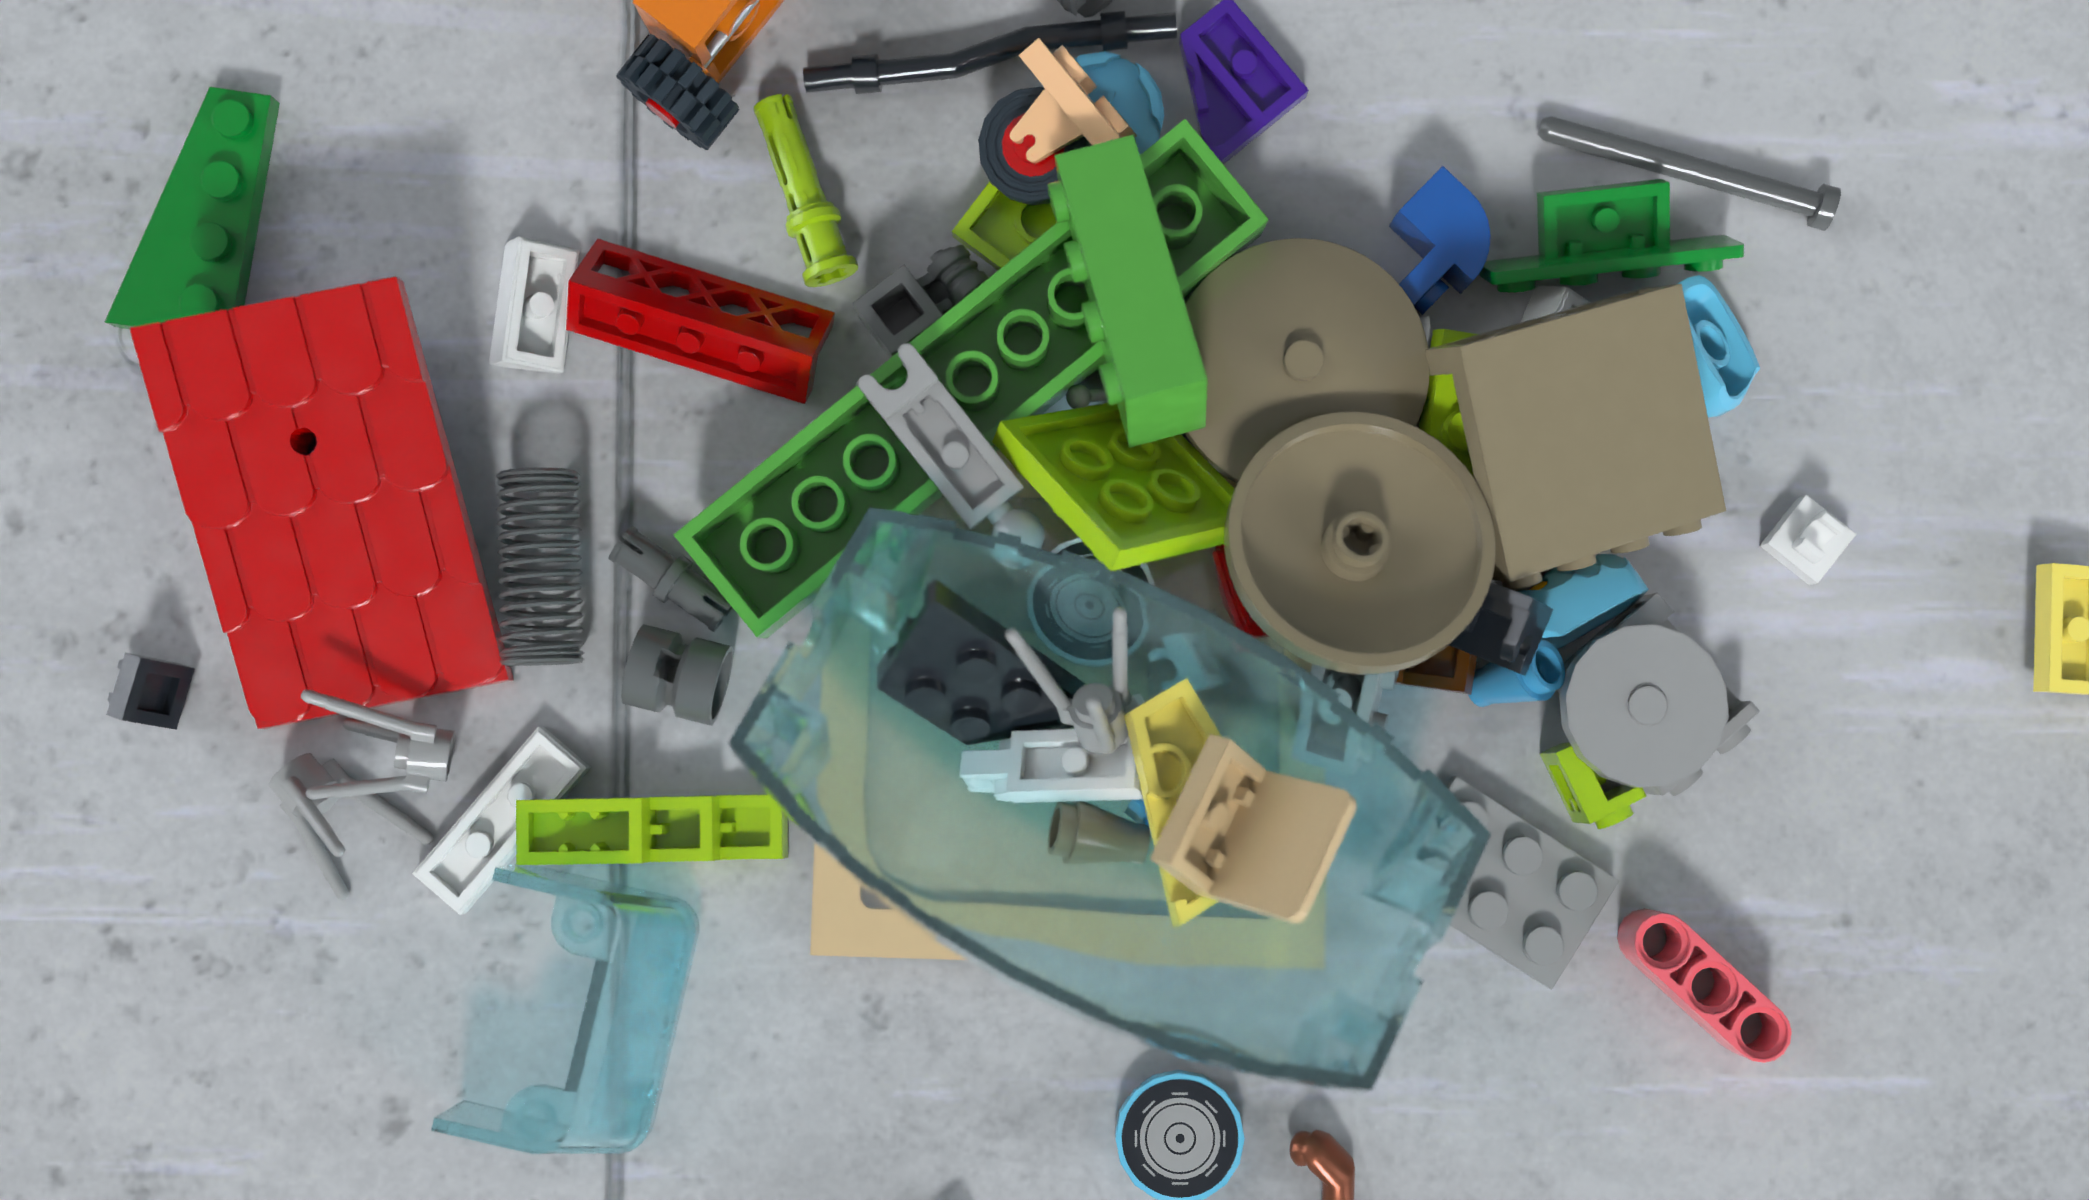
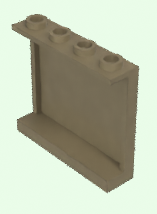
(1586, 431)

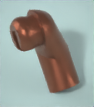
(1326, 1161)

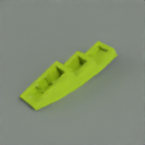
(649, 829)

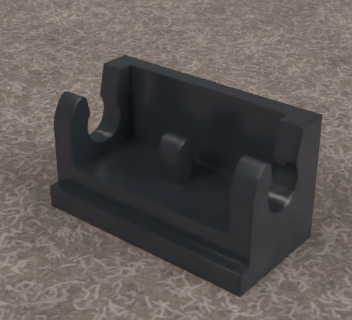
(1505, 629)

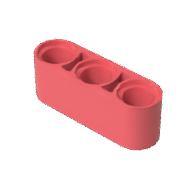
(1732, 994)

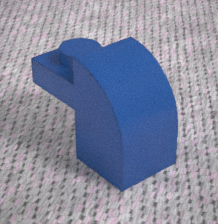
(1449, 233)

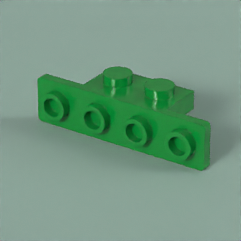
(1605, 232)

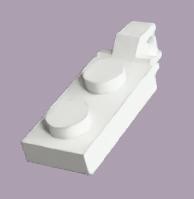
(1051, 769)

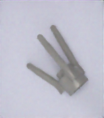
(1095, 709)
(420, 749)
(307, 814)

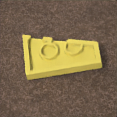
(1165, 745)

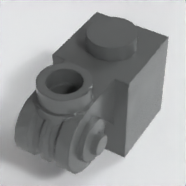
(907, 306)

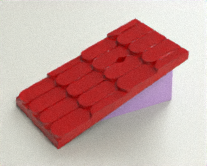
(324, 500)

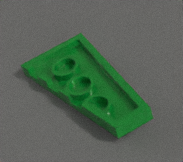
(207, 218)

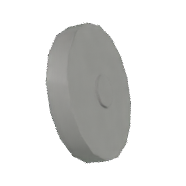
(1644, 706)

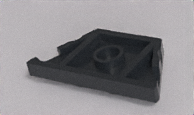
(965, 673)

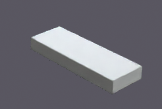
(485, 835)

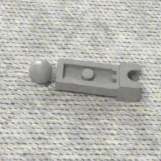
(951, 450)

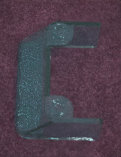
(626, 1029)

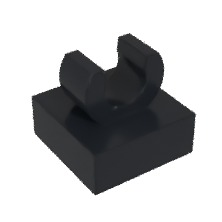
(150, 691)

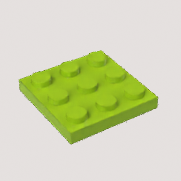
(1118, 498)

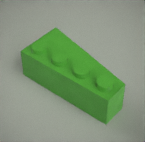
(1131, 289)

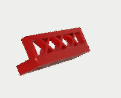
(692, 326)

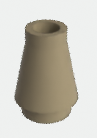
(1093, 835)

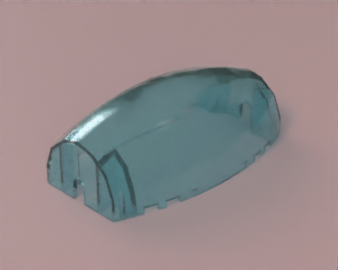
(1098, 938)

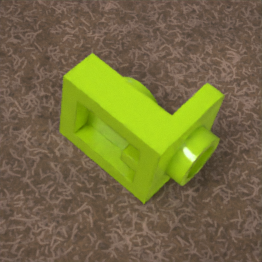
(1582, 791)

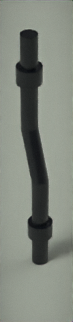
(869, 73)

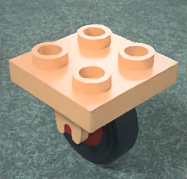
(1041, 122)

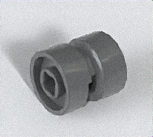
(698, 683)

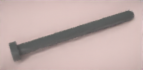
(1818, 205)

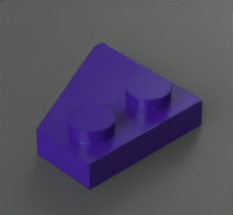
(1235, 79)

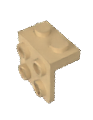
(1253, 833)

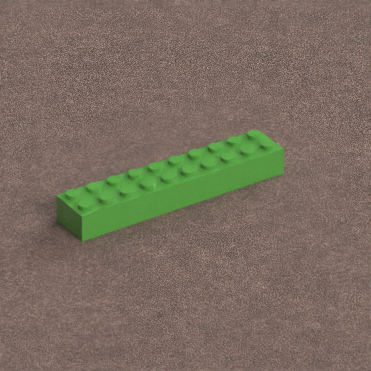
(999, 355)

